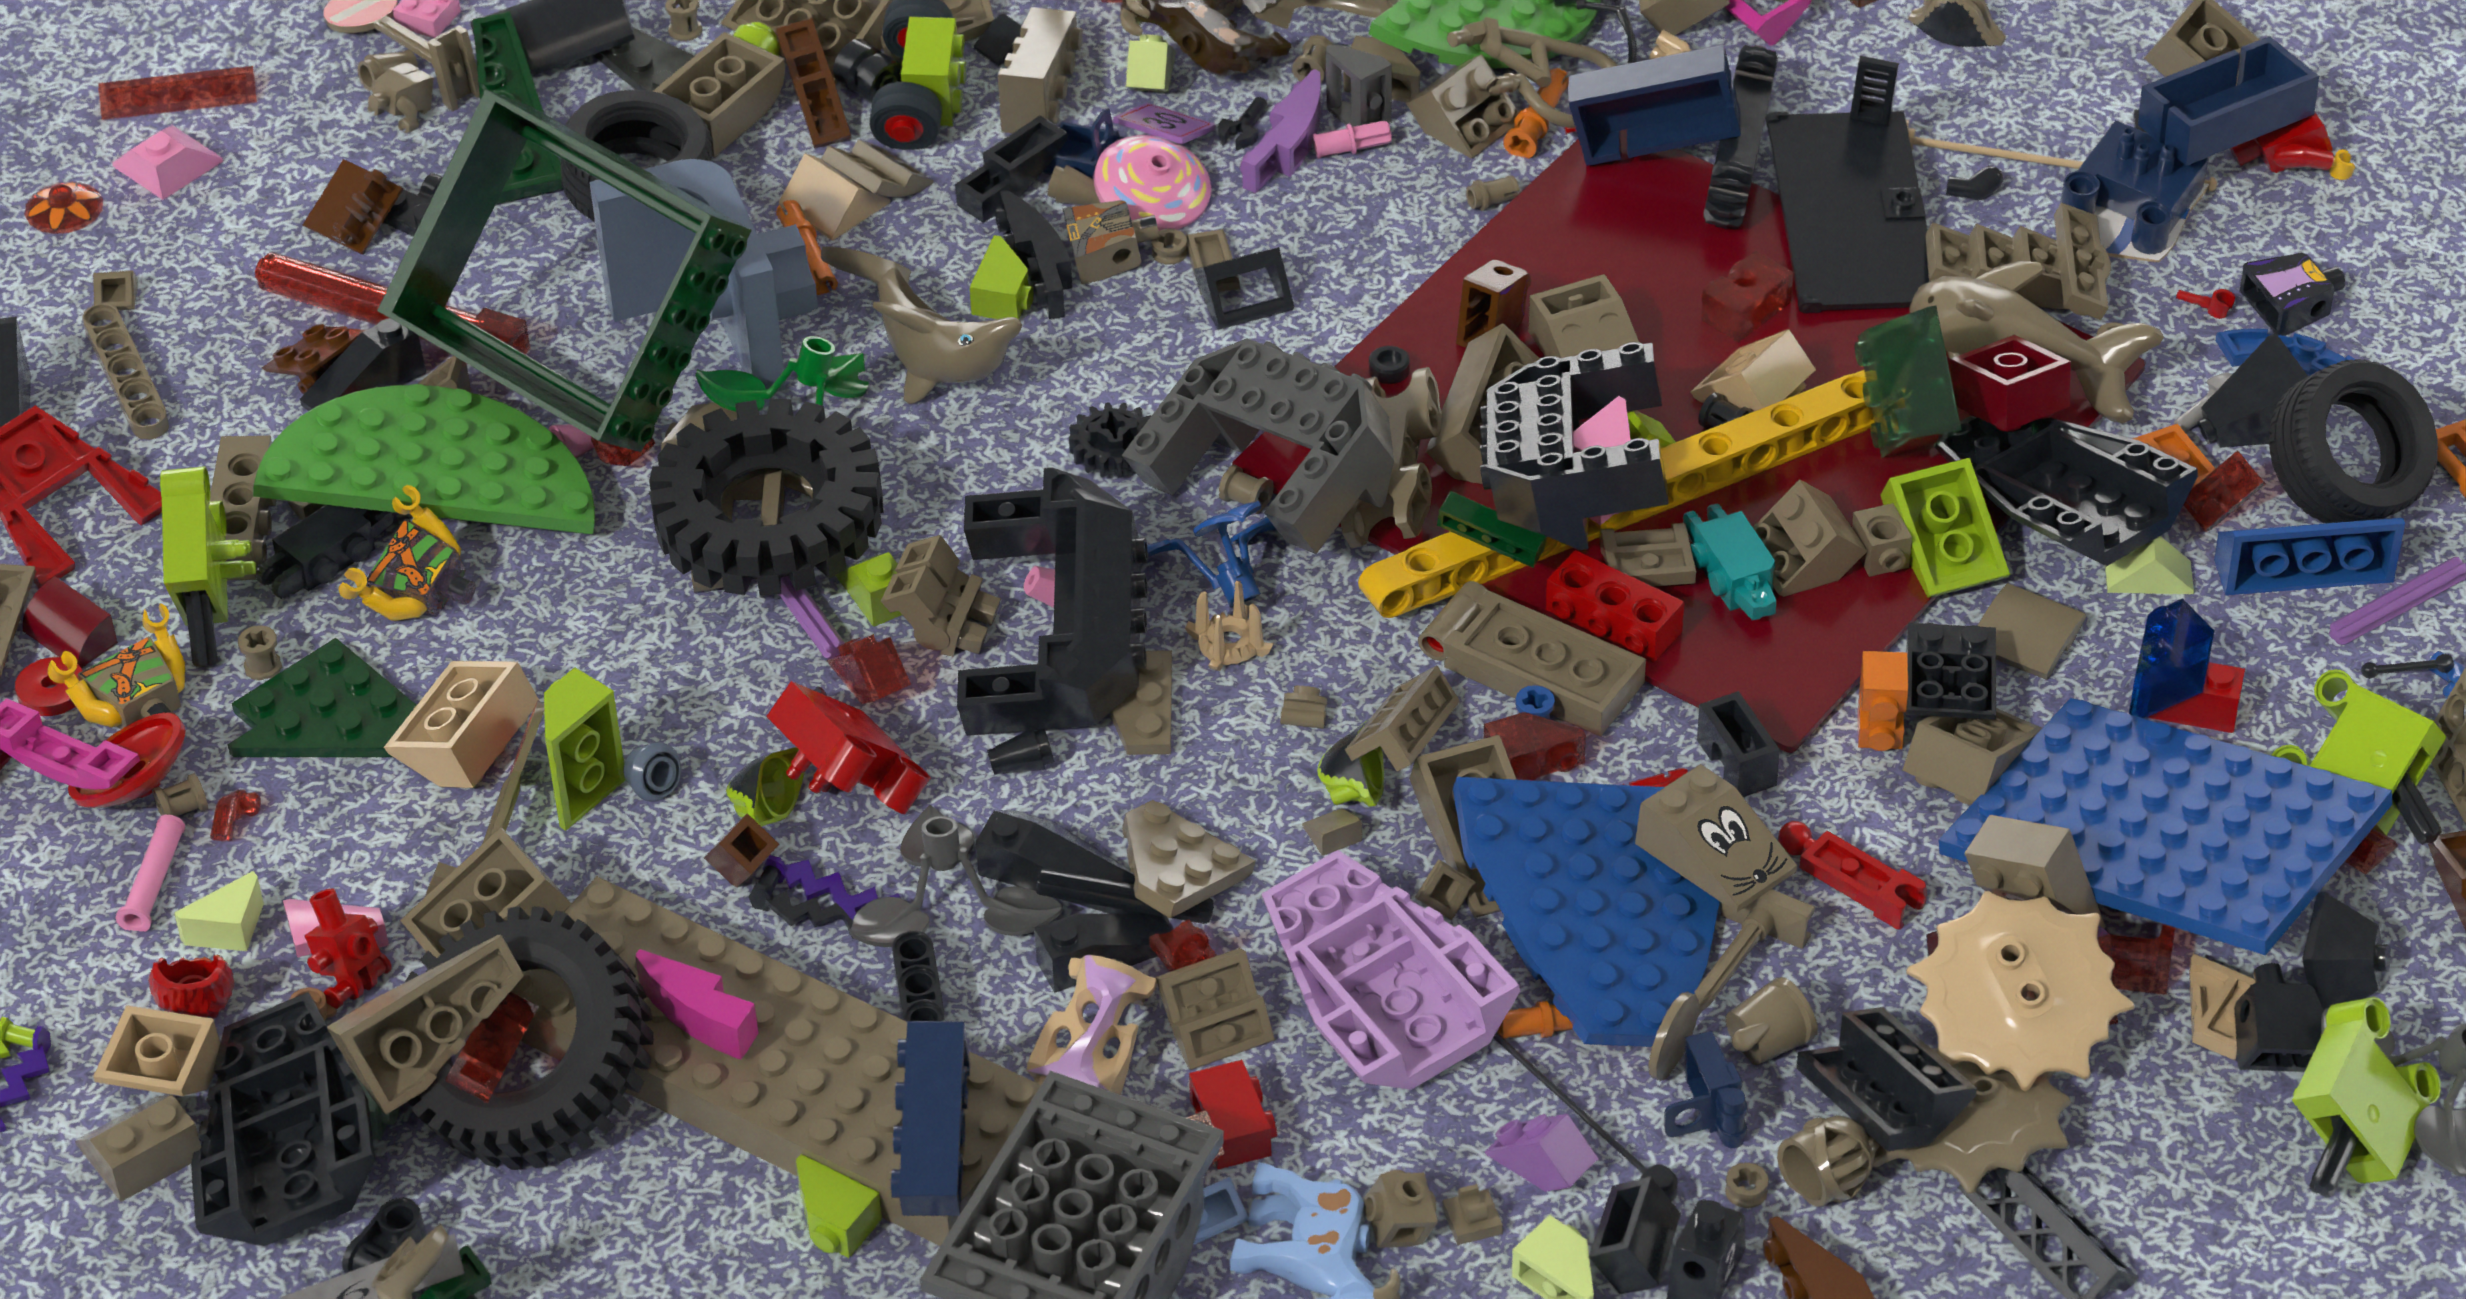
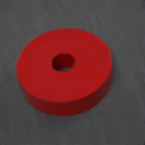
(32, 689)

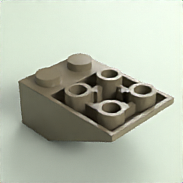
(1579, 318)

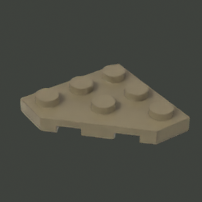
(1178, 860)

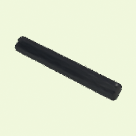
(1109, 894)

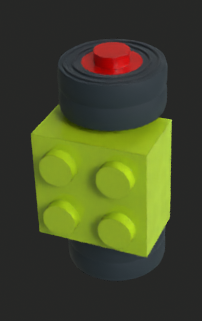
(911, 111)

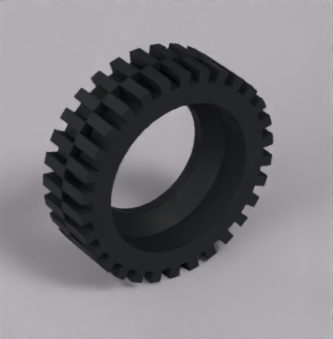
(589, 1076)

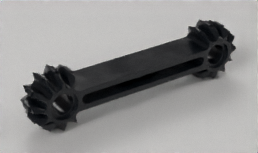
(1738, 155)

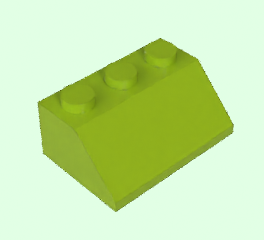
(582, 744)

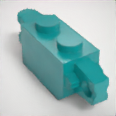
(1733, 560)

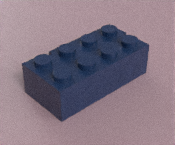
(1660, 103)
(2207, 113)

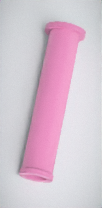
(151, 874)

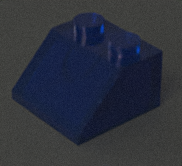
(2171, 659)

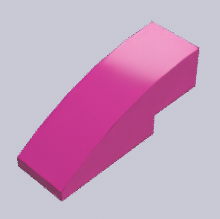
(698, 1003)

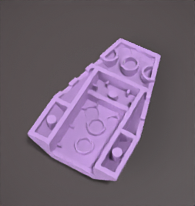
(1386, 976)

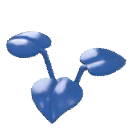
(1234, 568)

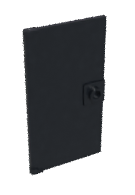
(1849, 210)

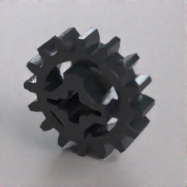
(1104, 437)

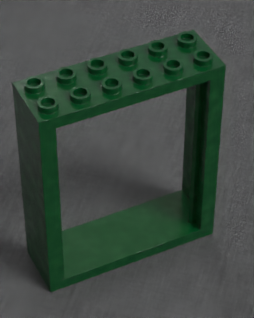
(457, 220)

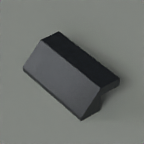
(1888, 1080)

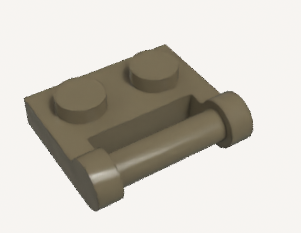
(1651, 556)

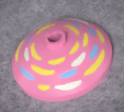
(1154, 180)

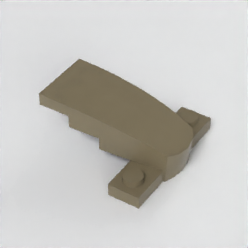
(2073, 263)

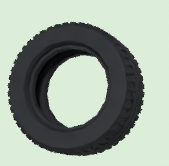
(633, 124)
(2400, 426)

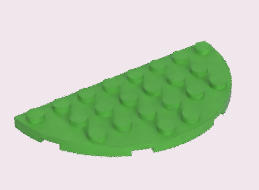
(1428, 23)
(452, 445)

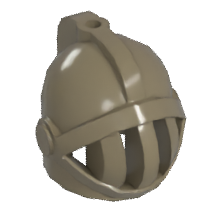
(1827, 1159)

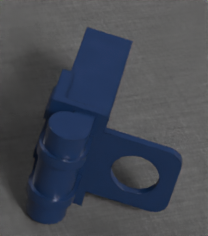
(1085, 144)
(1715, 1093)

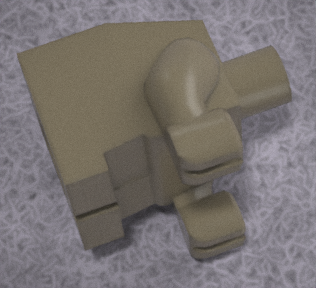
(402, 92)

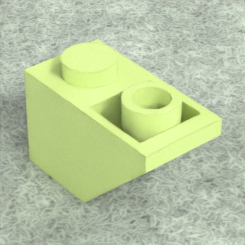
(1150, 64)

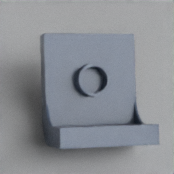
(645, 249)

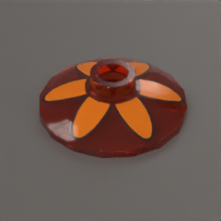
(63, 207)

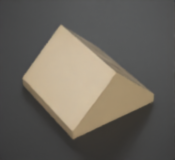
(830, 197)

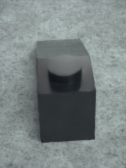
(375, 359)
(1104, 935)

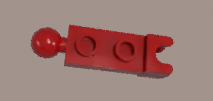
(1854, 873)

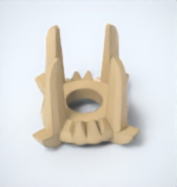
(1211, 633)

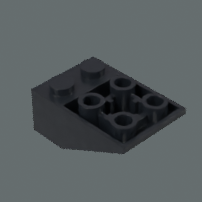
(1951, 671)

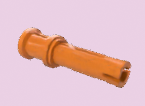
(1529, 124)

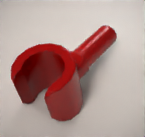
(2217, 305)

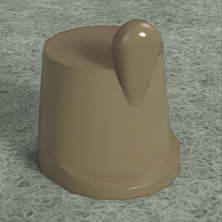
(1771, 1021)

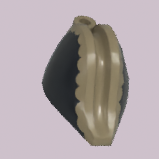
(1958, 23)

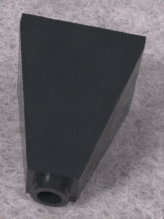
(2246, 401)

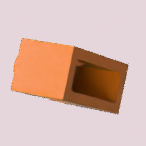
(1882, 700)

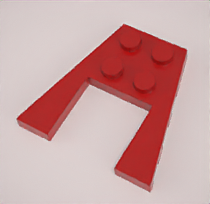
(39, 459)

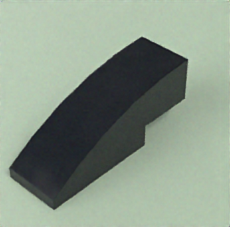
(1010, 167)

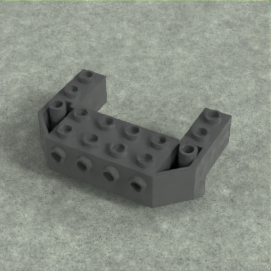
(1258, 388)

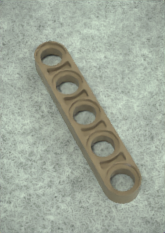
(123, 358)

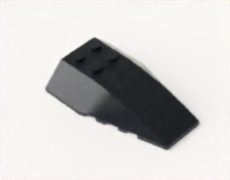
(282, 1129)

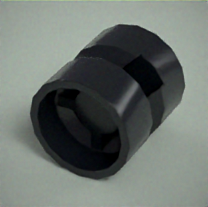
(865, 69)

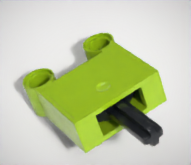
(2360, 1099)

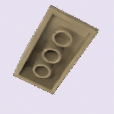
(1433, 784)

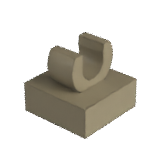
(1472, 1215)

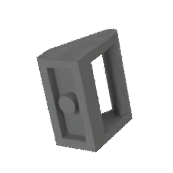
(1369, 86)

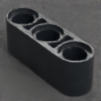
(917, 977)

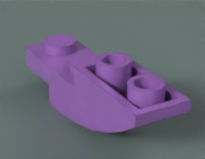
(1290, 137)

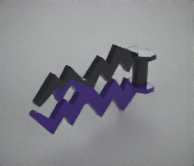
(801, 872)

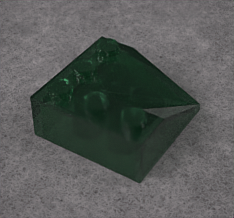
(1908, 383)

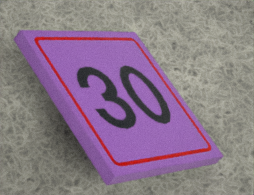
(1164, 123)

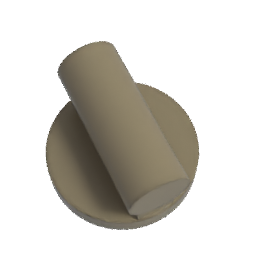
(1304, 708)

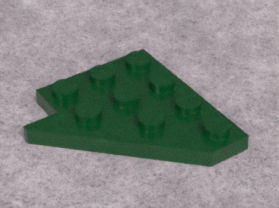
(321, 709)

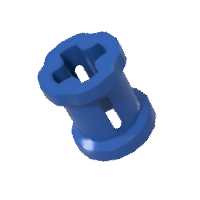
(1535, 700)

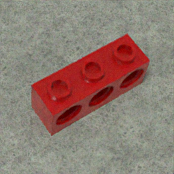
(1614, 606)

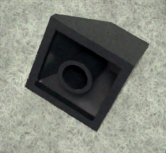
(2343, 953)

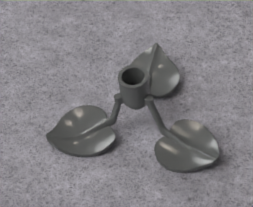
(940, 843)
(2438, 1130)

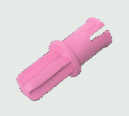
(1351, 139)

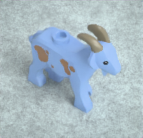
(1324, 1236)

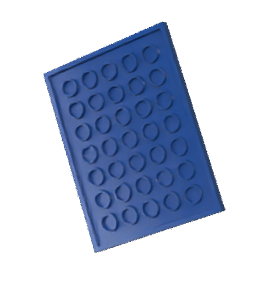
(2182, 821)

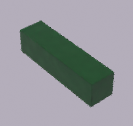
(1483, 527)

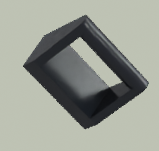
(1269, 259)

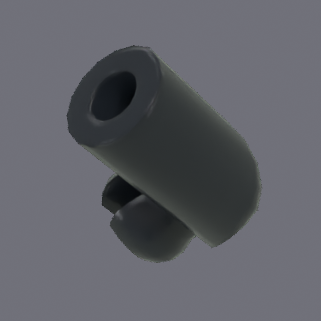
(1976, 187)

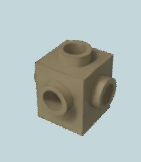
(1400, 1209)

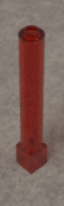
(362, 298)

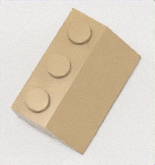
(464, 722)

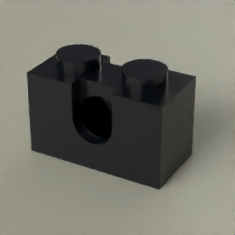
(1726, 734)

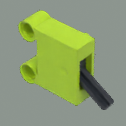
(197, 557)
(2376, 745)

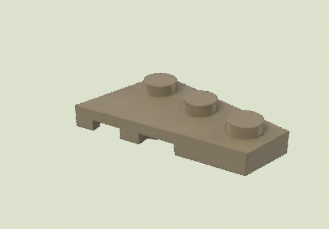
(1145, 715)

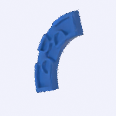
(2308, 352)

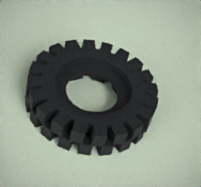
(821, 449)

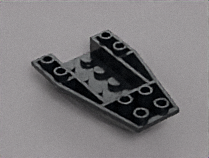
(2075, 483)

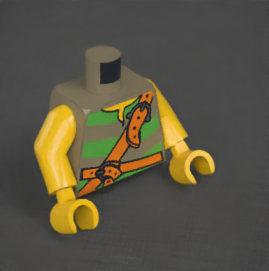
(129, 683)

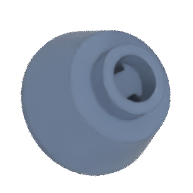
(653, 771)

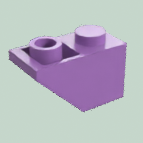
(1543, 1151)

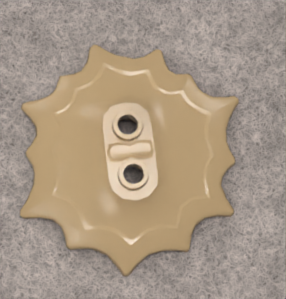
(1981, 997)

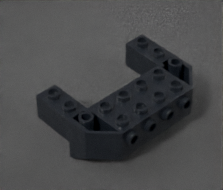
(1531, 443)
(1097, 610)

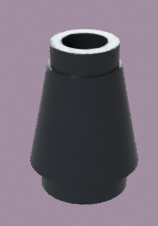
(1022, 753)

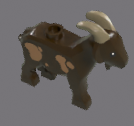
(1204, 33)

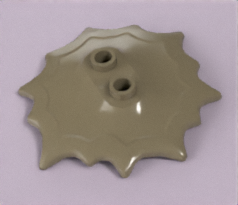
(1993, 1129)

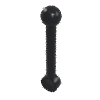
(2443, 663)

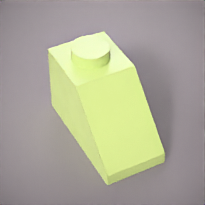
(1554, 1262)

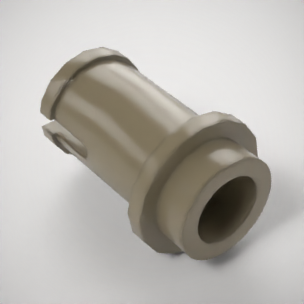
(1482, 194)

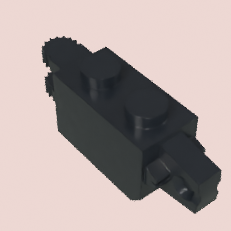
(321, 548)

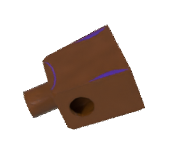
(1493, 295)

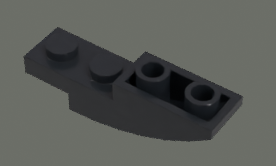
(1039, 250)

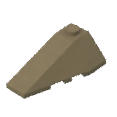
(414, 1029)

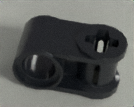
(385, 1233)

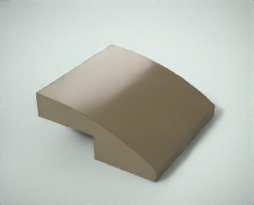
(877, 169)
(2031, 629)
(1215, 1008)

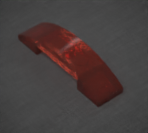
(491, 1047)

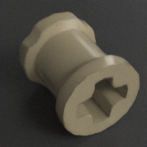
(682, 17)
(1311, 59)
(1245, 488)
(259, 646)
(181, 797)

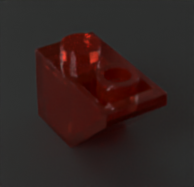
(870, 668)
(1538, 744)

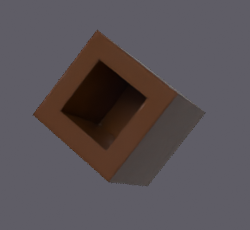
(741, 850)

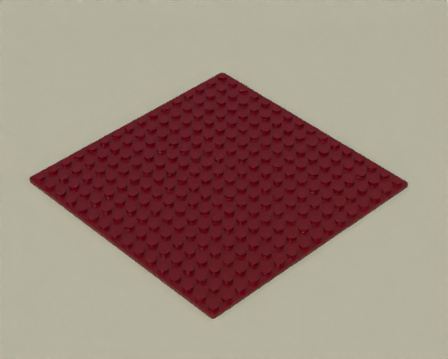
(1649, 237)

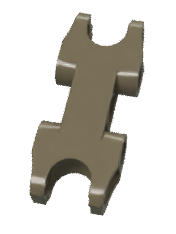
(1412, 417)

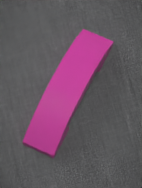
(59, 754)

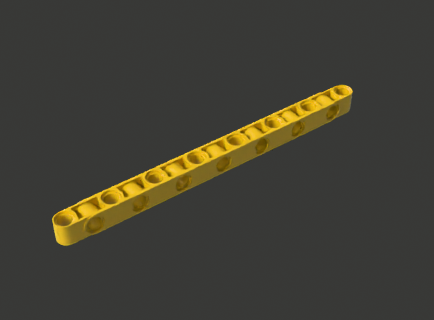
(1691, 470)

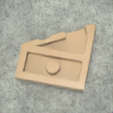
(2212, 1002)

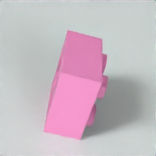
(426, 16)

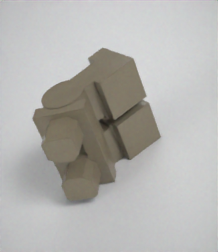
(940, 598)

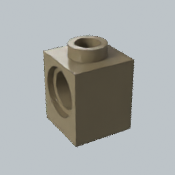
(1884, 538)

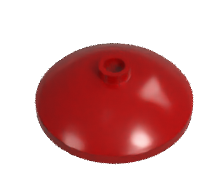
(157, 742)

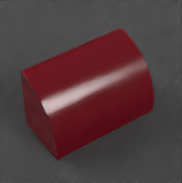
(68, 622)

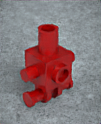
(344, 949)

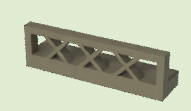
(1407, 719)

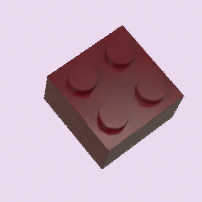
(2011, 383)

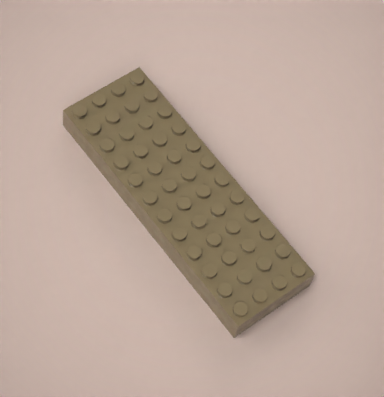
(811, 1079)

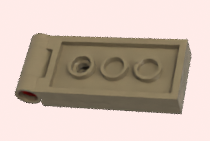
(1520, 648)

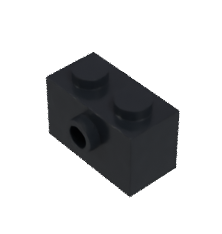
(1635, 1235)

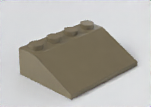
(835, 20)

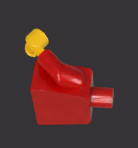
(2296, 146)

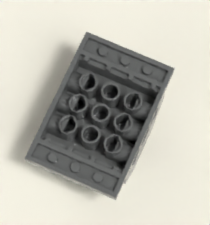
(1081, 1203)

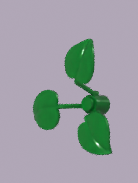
(813, 368)

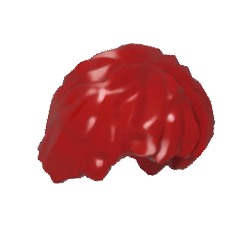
(192, 986)

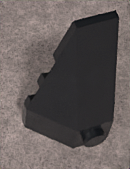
(1020, 845)

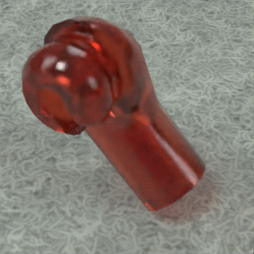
(231, 808)

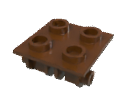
(353, 206)
(312, 354)

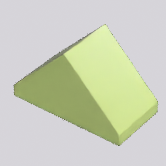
(2152, 570)
(223, 917)

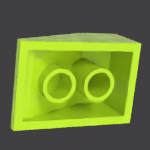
(1949, 527)

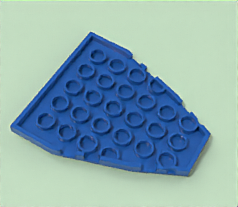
(1585, 902)

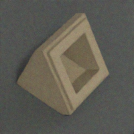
(1445, 889)

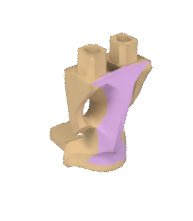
(1112, 988)

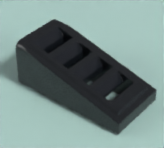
(1872, 108)

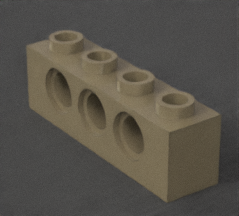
(233, 484)

